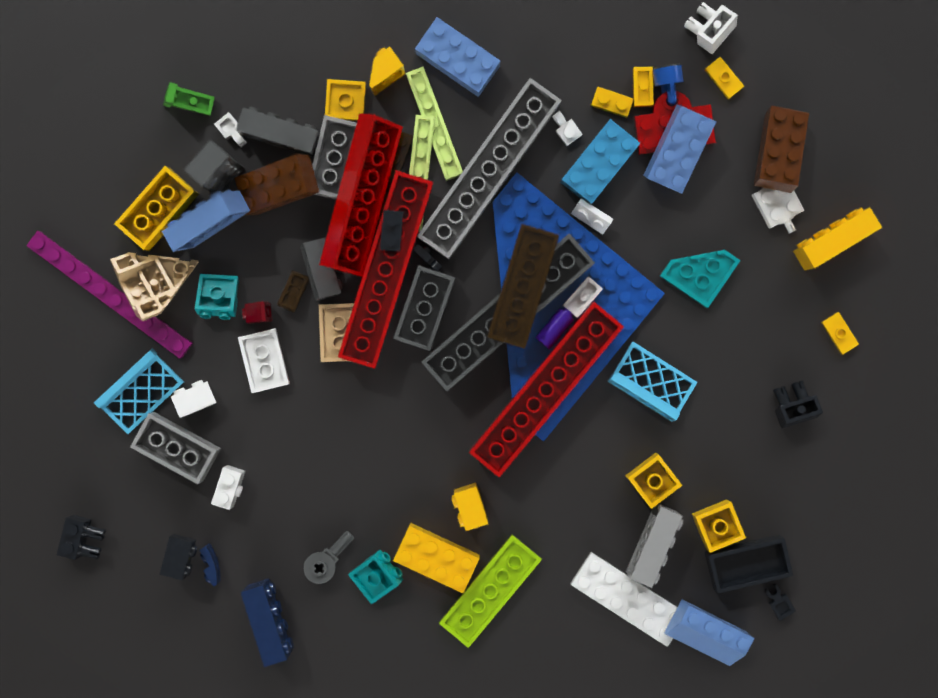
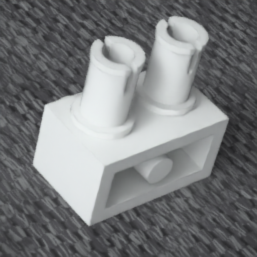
(717, 28)

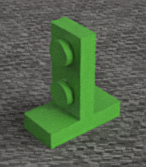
(188, 100)

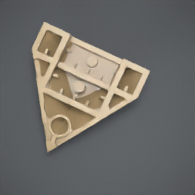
(150, 281)

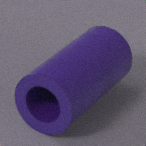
(555, 327)

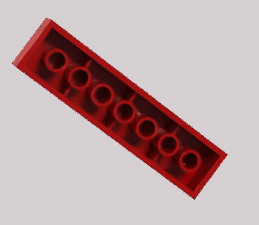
(361, 194)

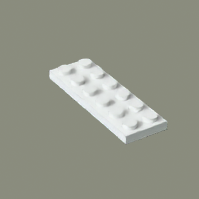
(625, 597)

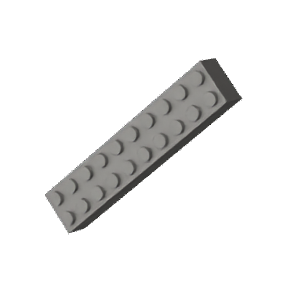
(489, 168)

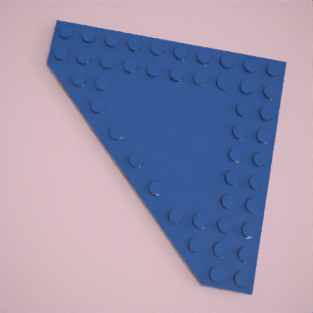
(624, 295)

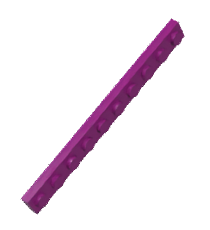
(107, 293)

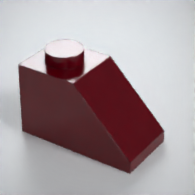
(257, 312)

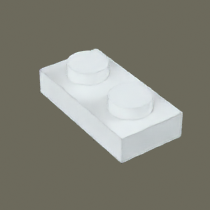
(592, 216)
(582, 297)

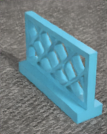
(130, 377)
(643, 395)

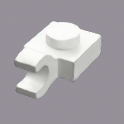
(227, 126)
(568, 130)

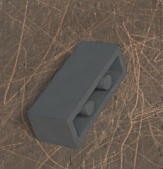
(322, 279)

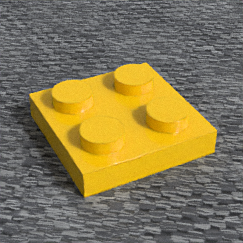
(345, 99)

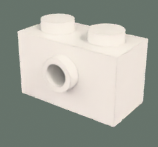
(193, 399)
(228, 487)

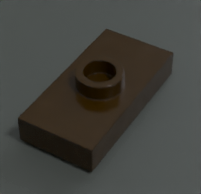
(293, 291)

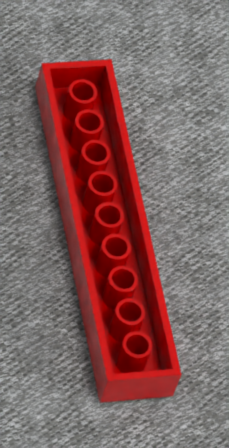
(385, 273)
(546, 389)

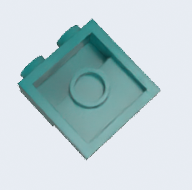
(217, 296)
(376, 576)

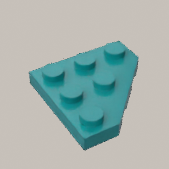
(701, 274)

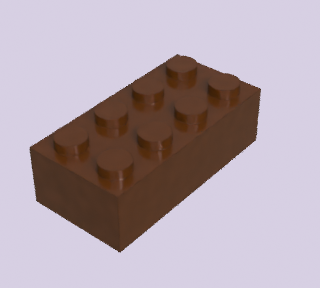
(781, 149)
(278, 184)

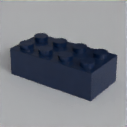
(267, 622)

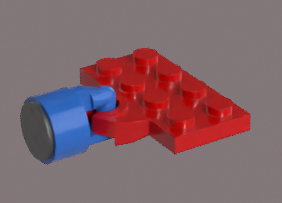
(651, 126)

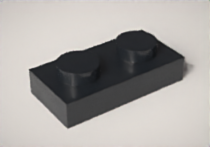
(391, 230)

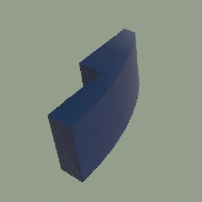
(212, 572)

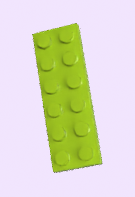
(490, 591)

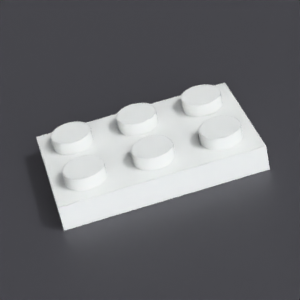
(263, 360)

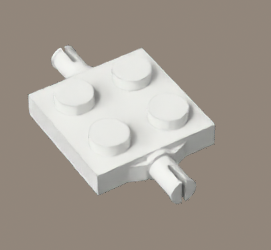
(778, 207)

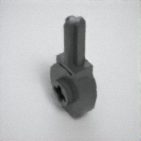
(327, 558)

